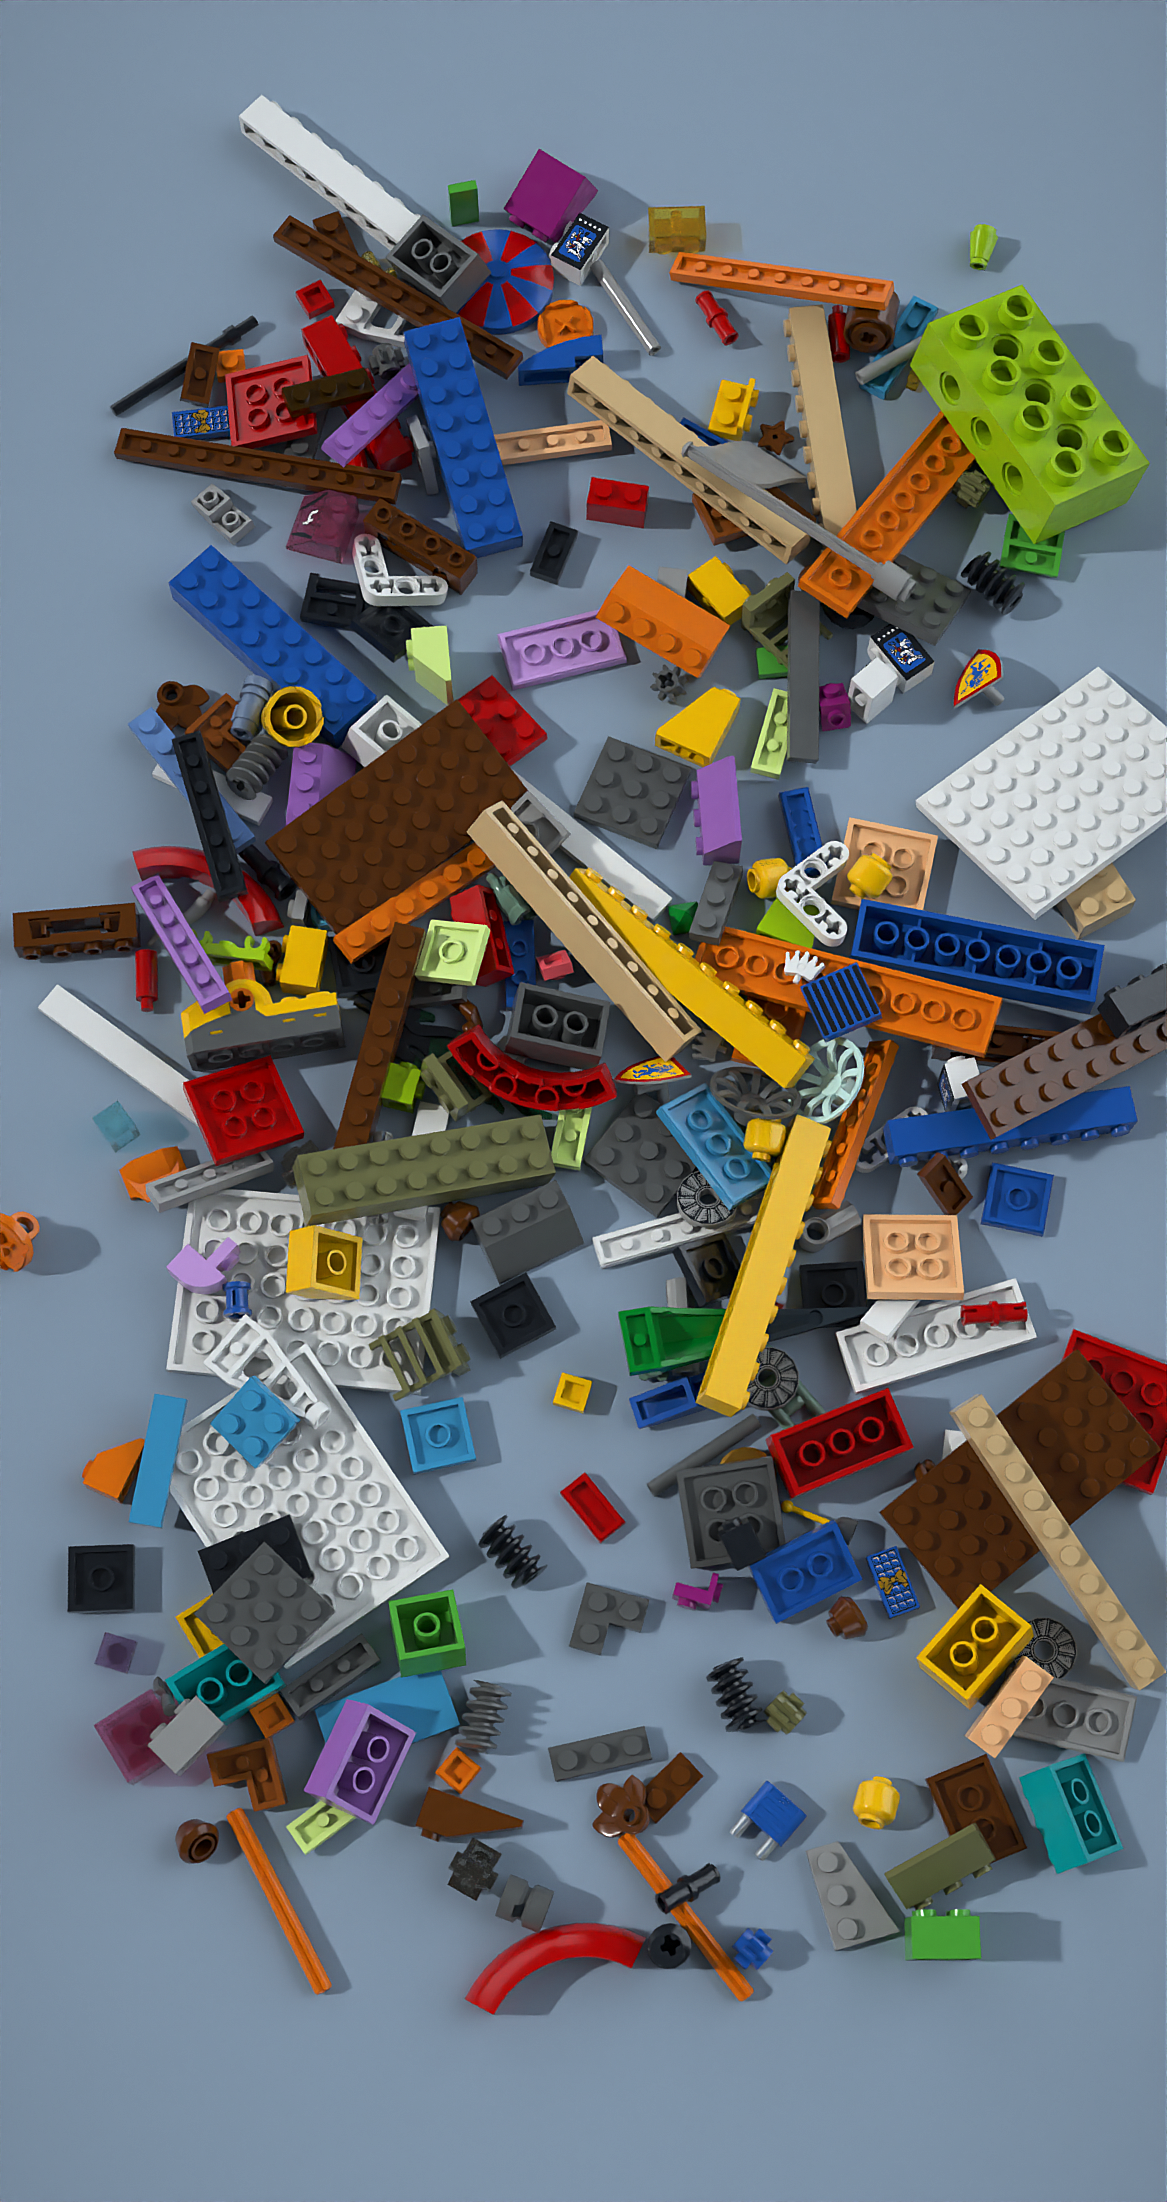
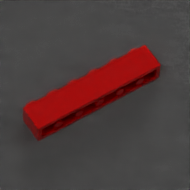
(333, 355)

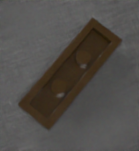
(327, 392)

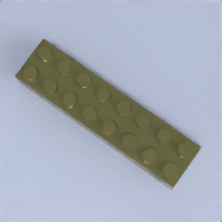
(423, 1170)

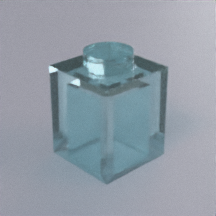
(116, 1126)

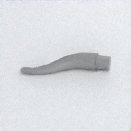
(195, 912)

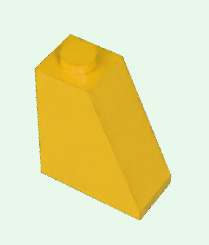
(700, 727)

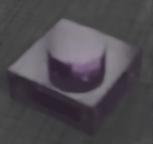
(116, 1653)

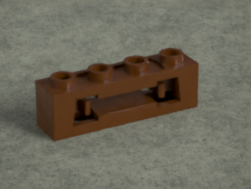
(421, 546)
(34, 939)
(1004, 1045)

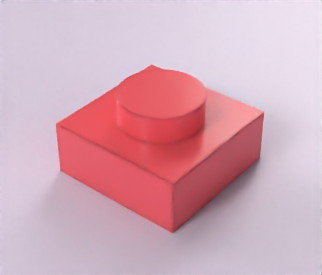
(554, 965)

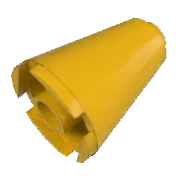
(293, 716)

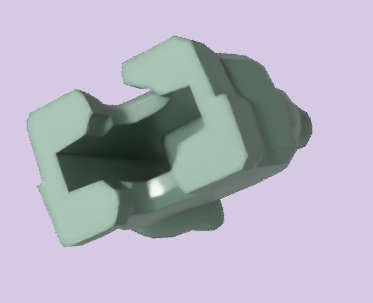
(510, 900)

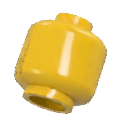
(765, 875)
(869, 876)
(765, 1138)
(876, 1803)

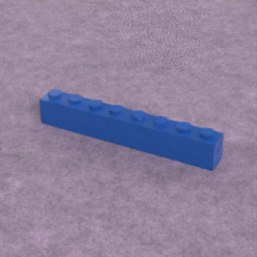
(963, 1133)

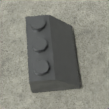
(527, 1232)

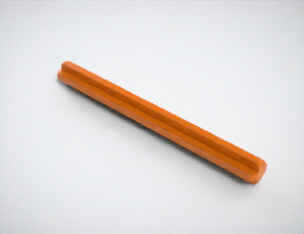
(279, 1901)
(687, 1919)

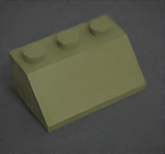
(941, 1867)

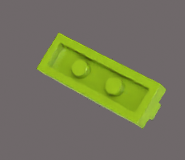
(227, 952)

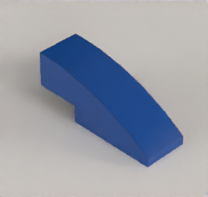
(559, 361)
(667, 1402)

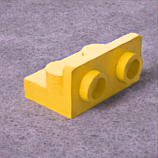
(732, 408)

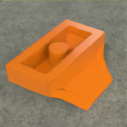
(149, 1169)

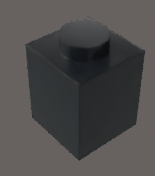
(741, 1542)

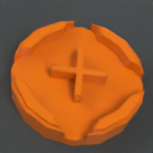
(563, 322)

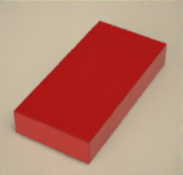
(592, 1507)

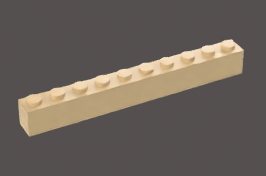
(820, 417)
(662, 440)
(583, 931)
(1057, 1542)

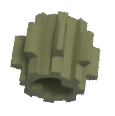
(971, 489)
(785, 1712)

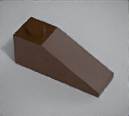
(455, 1817)

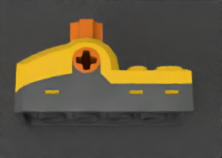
(257, 1027)

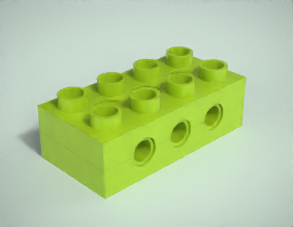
(1028, 413)

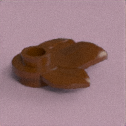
(183, 709)
(618, 1806)

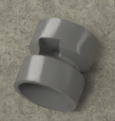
(524, 1903)

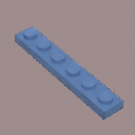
(157, 740)

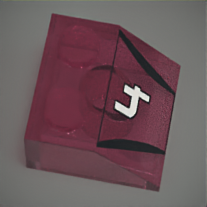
(324, 525)

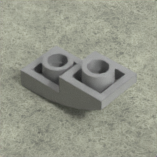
(222, 514)

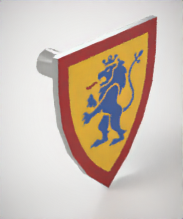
(979, 676)
(653, 1075)

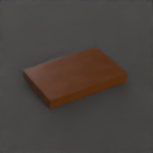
(973, 1795)

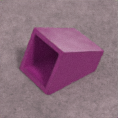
(549, 197)

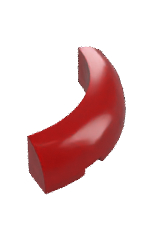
(187, 862)
(526, 1084)
(547, 1947)

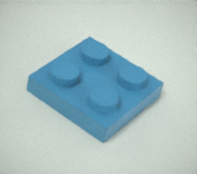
(255, 1422)
(438, 1435)

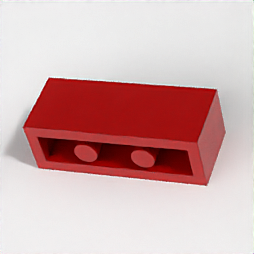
(479, 906)

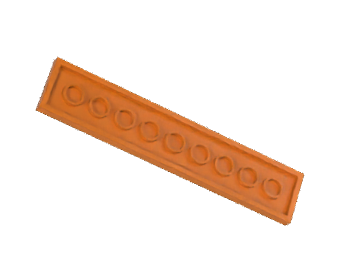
(891, 515)
(908, 1003)

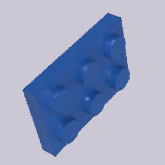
(805, 1571)

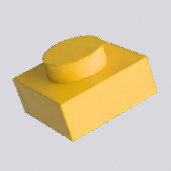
(572, 1393)

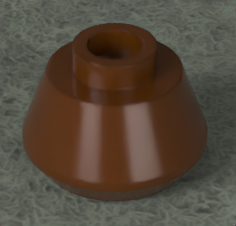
(458, 1219)
(846, 1619)
(196, 1841)

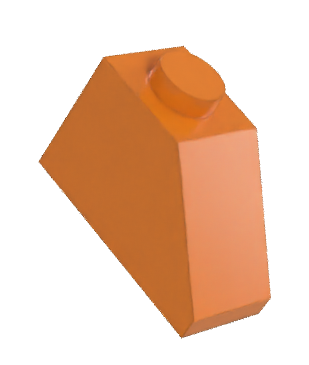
(114, 1470)

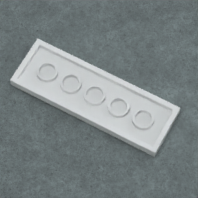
(931, 1340)

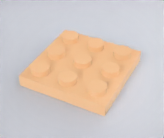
(905, 850)
(912, 1257)

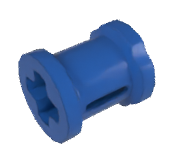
(236, 1299)

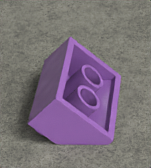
(314, 774)
(717, 812)
(360, 1761)

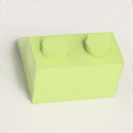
(431, 661)

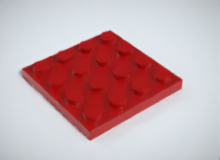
(1140, 1387)

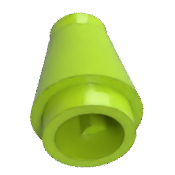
(981, 245)

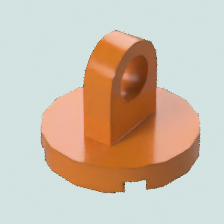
(15, 1242)

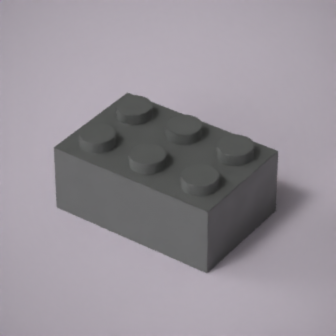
(438, 264)
(557, 1026)

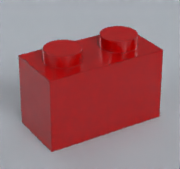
(617, 502)

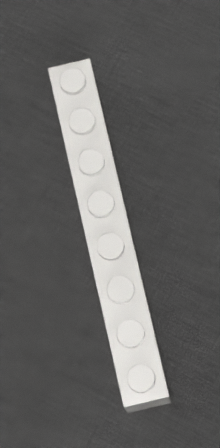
(326, 172)

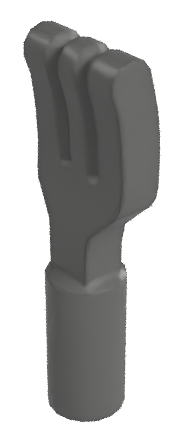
(167, 1699)

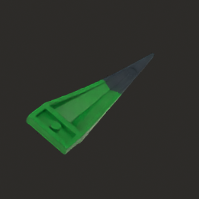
(678, 1337)

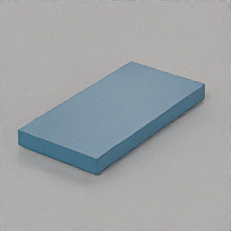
(715, 1145)
(414, 1701)

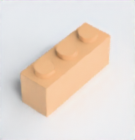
(1009, 1706)

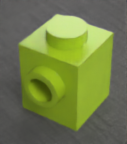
(403, 1087)

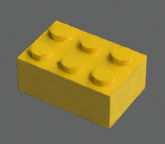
(975, 1646)

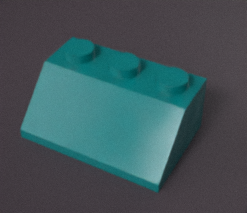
(223, 1684)
(1070, 1813)

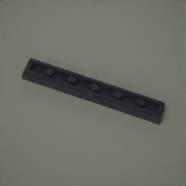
(209, 816)

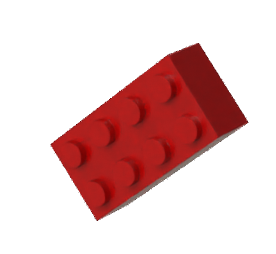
(839, 1443)

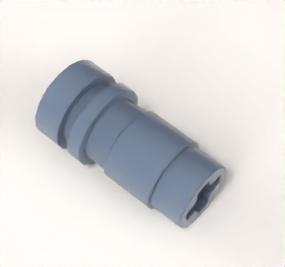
(247, 714)

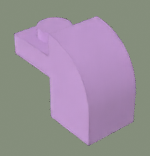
(204, 1275)

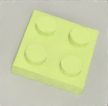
(452, 952)

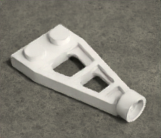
(357, 320)
(241, 1346)

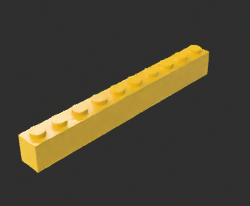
(698, 987)
(763, 1268)

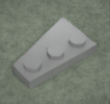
(846, 1899)

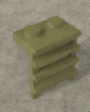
(769, 610)
(449, 1089)
(438, 1339)

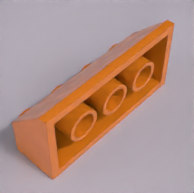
(663, 621)

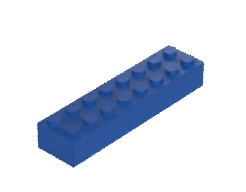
(463, 438)
(269, 640)
(980, 955)

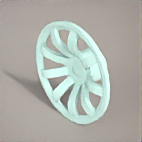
(835, 1083)

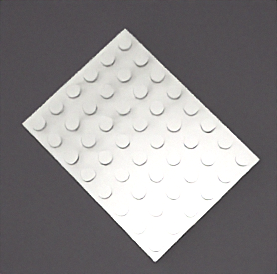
(1058, 793)
(393, 1290)
(342, 1496)

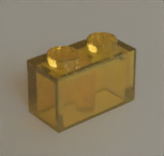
(676, 229)

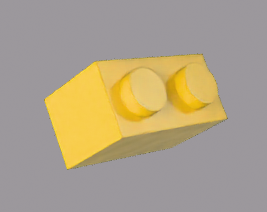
(718, 590)
(303, 960)

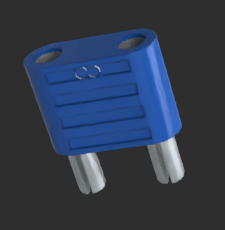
(772, 1815)

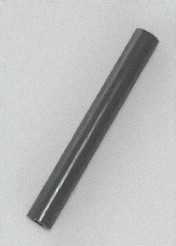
(705, 1454)

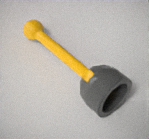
(846, 1525)

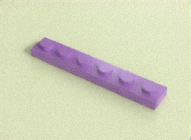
(372, 418)
(181, 943)

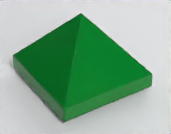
(682, 916)

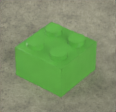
(427, 1633)
(942, 1937)

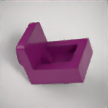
(834, 707)
(691, 1597)

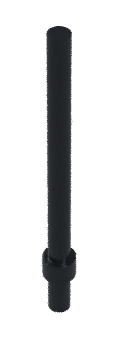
(230, 336)

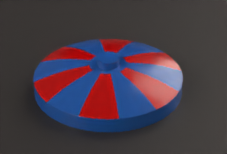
(518, 282)

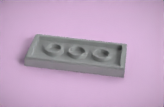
(1080, 1719)

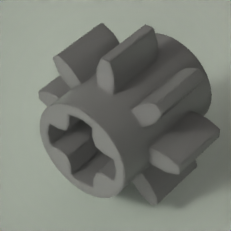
(386, 361)
(668, 691)

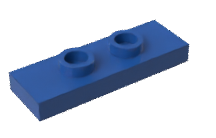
(800, 825)
(522, 952)

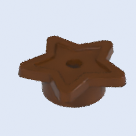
(771, 444)

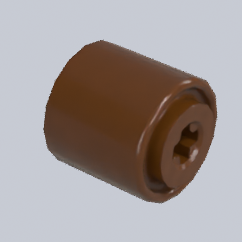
(871, 328)

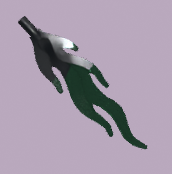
(434, 1040)

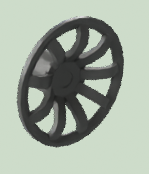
(751, 1103)

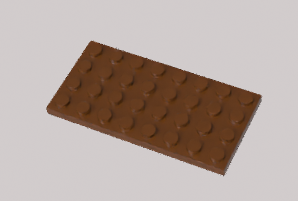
(395, 818)
(1076, 1444)

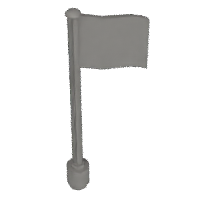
(753, 469)

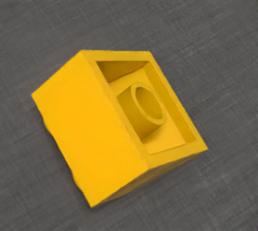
(323, 1264)

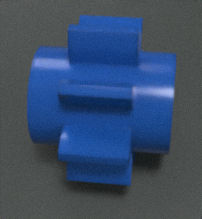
(752, 1949)

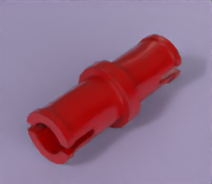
(717, 317)
(993, 1313)

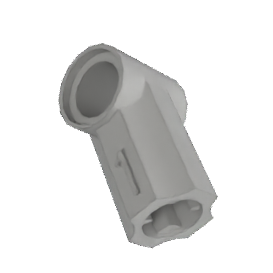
(830, 1226)

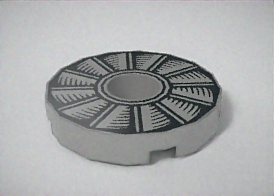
(697, 1213)
(786, 1380)
(1062, 1644)

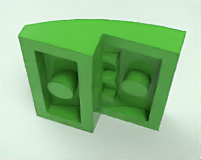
(1024, 556)

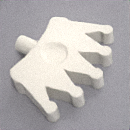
(801, 967)
(709, 1045)

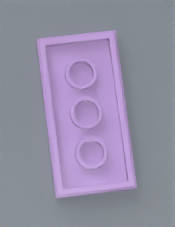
(560, 649)

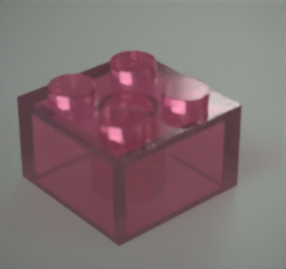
(128, 1735)

